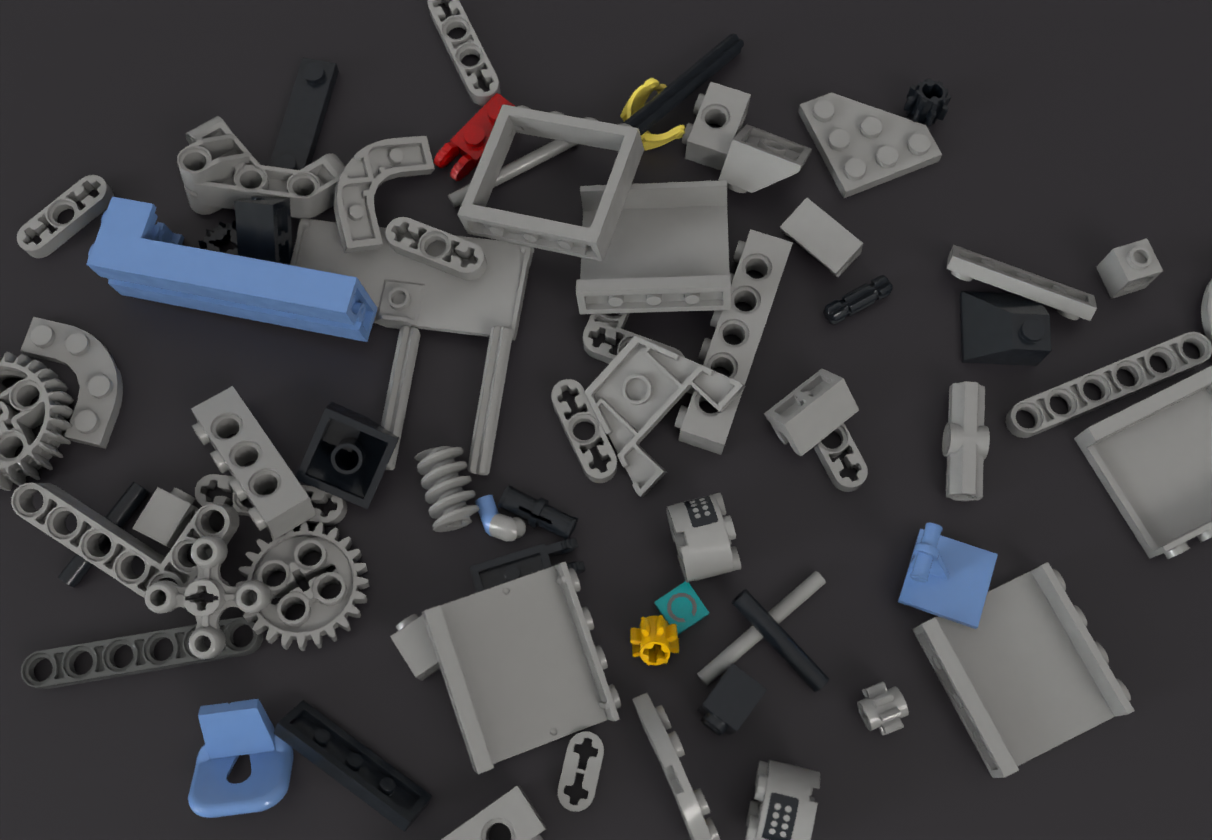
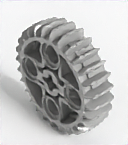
(17, 426)

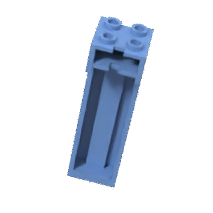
(155, 266)

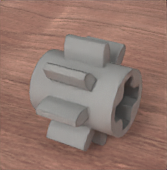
(882, 708)

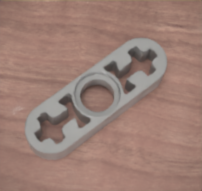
(49, 215)
(426, 235)
(585, 459)
(851, 460)

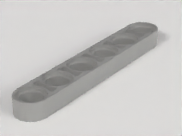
(1107, 382)

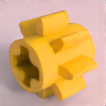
(654, 640)

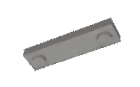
(1068, 300)

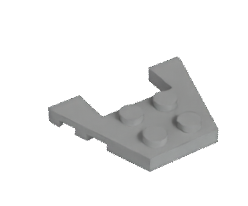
(640, 391)

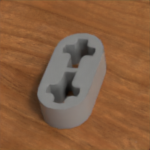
(570, 770)

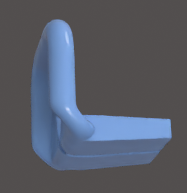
(232, 732)

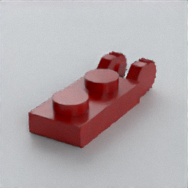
(471, 139)

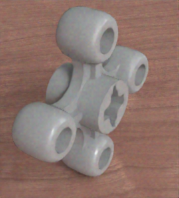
(207, 612)

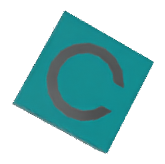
(681, 607)

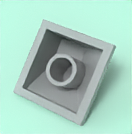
(761, 160)

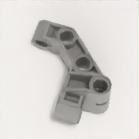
(222, 170)

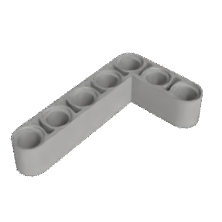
(124, 546)

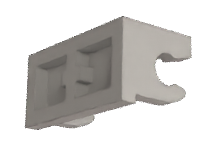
(822, 237)
(812, 411)

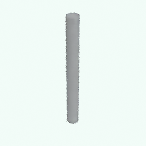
(519, 166)
(752, 636)

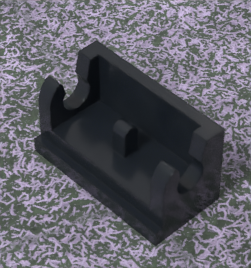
(264, 228)

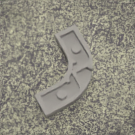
(362, 177)
(96, 373)
(668, 750)

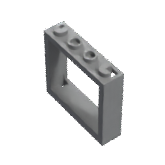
(544, 233)

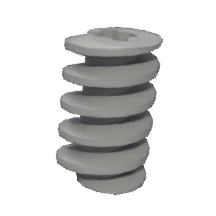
(445, 487)

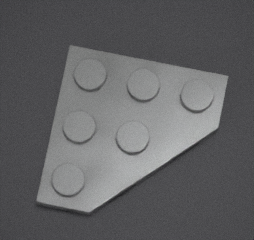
(865, 143)

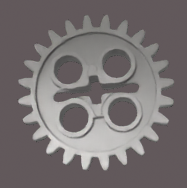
(321, 614)

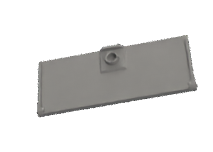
(420, 294)

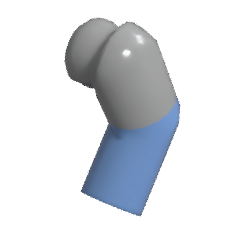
(497, 524)

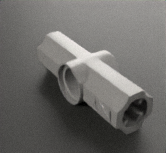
(965, 441)

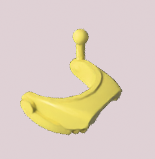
(637, 101)

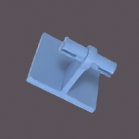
(947, 577)

